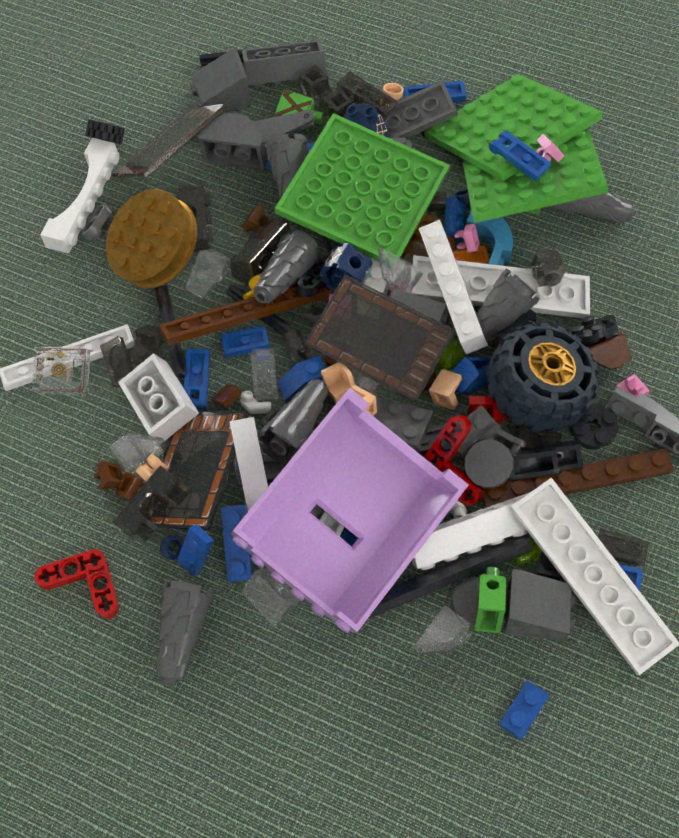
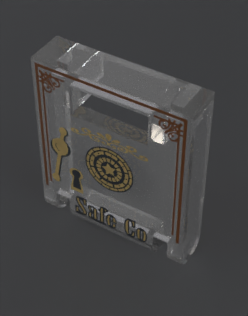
(56, 369)

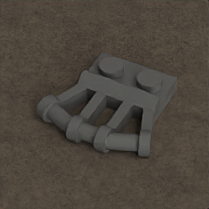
(484, 428)

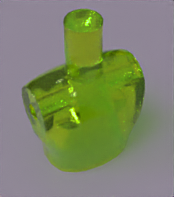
(451, 356)

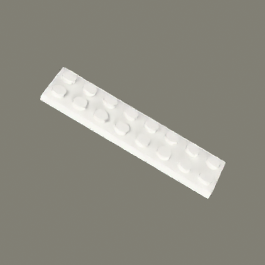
(567, 298)
(595, 576)

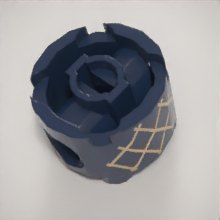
(367, 117)
(345, 261)

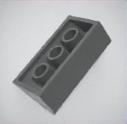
(282, 62)

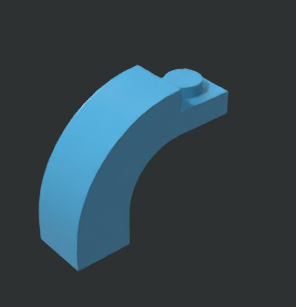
(499, 237)

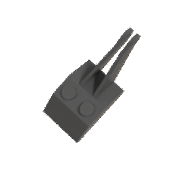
(241, 143)

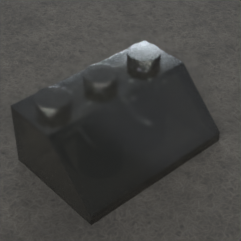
(259, 250)

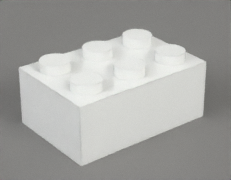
(158, 397)

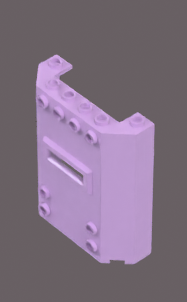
(371, 488)

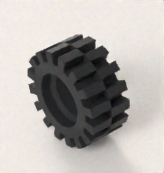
(105, 131)

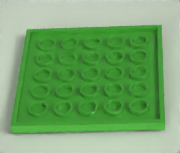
(516, 107)
(570, 179)
(362, 188)

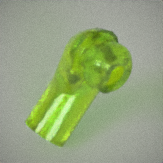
(529, 556)

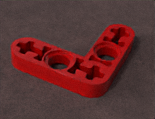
(444, 462)
(92, 574)

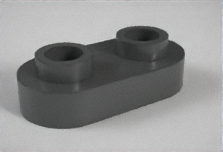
(100, 217)

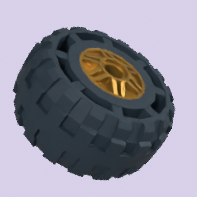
(542, 377)

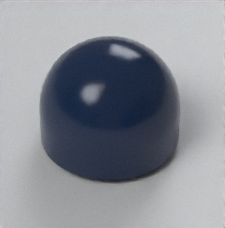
(463, 196)
(165, 543)

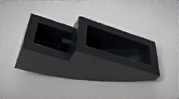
(547, 460)

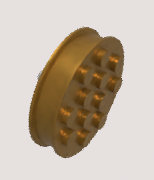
(151, 239)

